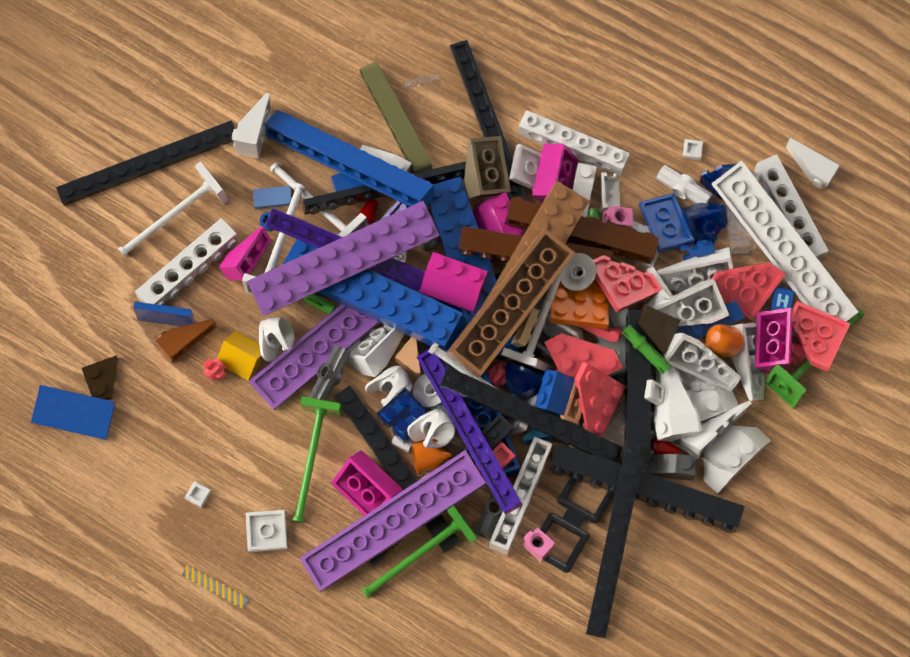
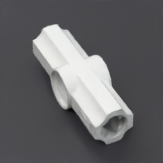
(683, 185)

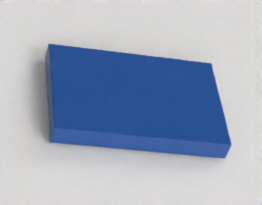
(667, 222)
(163, 314)

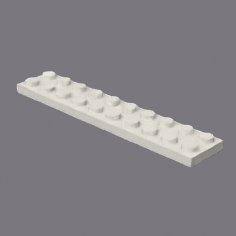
(782, 243)

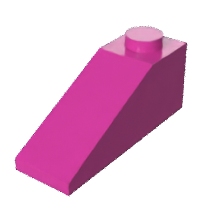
(245, 255)

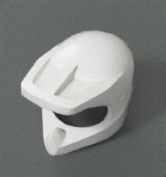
(273, 334)
(392, 381)
(431, 426)

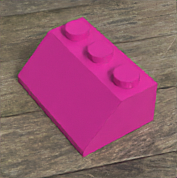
(555, 164)
(492, 216)
(453, 282)
(773, 339)
(365, 483)

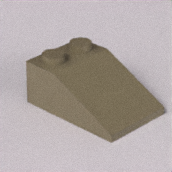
(486, 168)

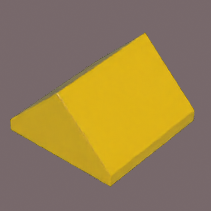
(240, 355)

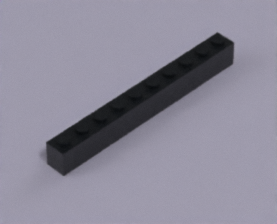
(650, 489)

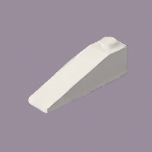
(696, 269)
(696, 304)
(375, 351)
(696, 359)
(744, 362)
(676, 415)
(712, 429)

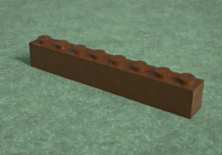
(592, 232)
(502, 245)

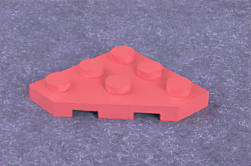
(623, 283)
(748, 285)
(818, 334)
(572, 352)
(597, 398)

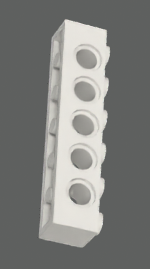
(582, 146)
(773, 167)
(218, 231)
(524, 487)

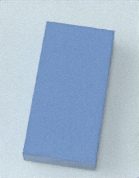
(272, 197)

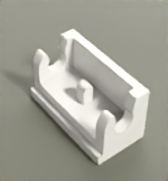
(609, 191)

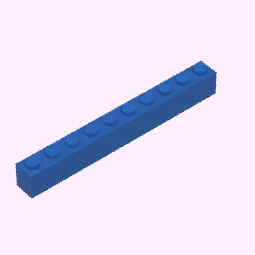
(348, 159)

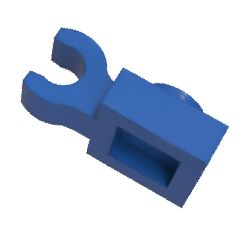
(702, 248)

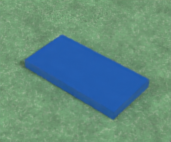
(73, 412)

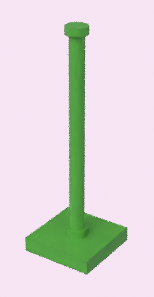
(786, 385)
(320, 408)
(457, 524)

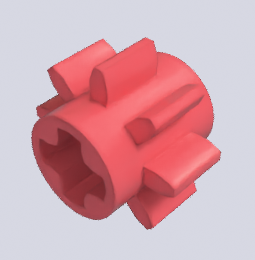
(797, 354)
(214, 369)
(497, 374)

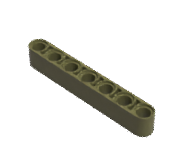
(395, 117)

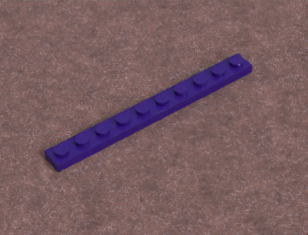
(320, 237)
(471, 435)

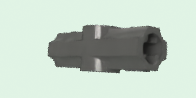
(330, 373)
(488, 519)

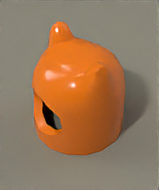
(724, 340)
(428, 458)

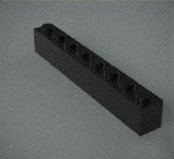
(637, 409)

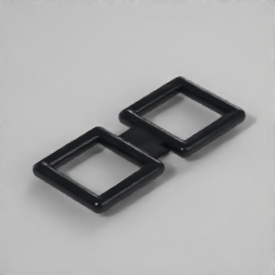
(572, 522)

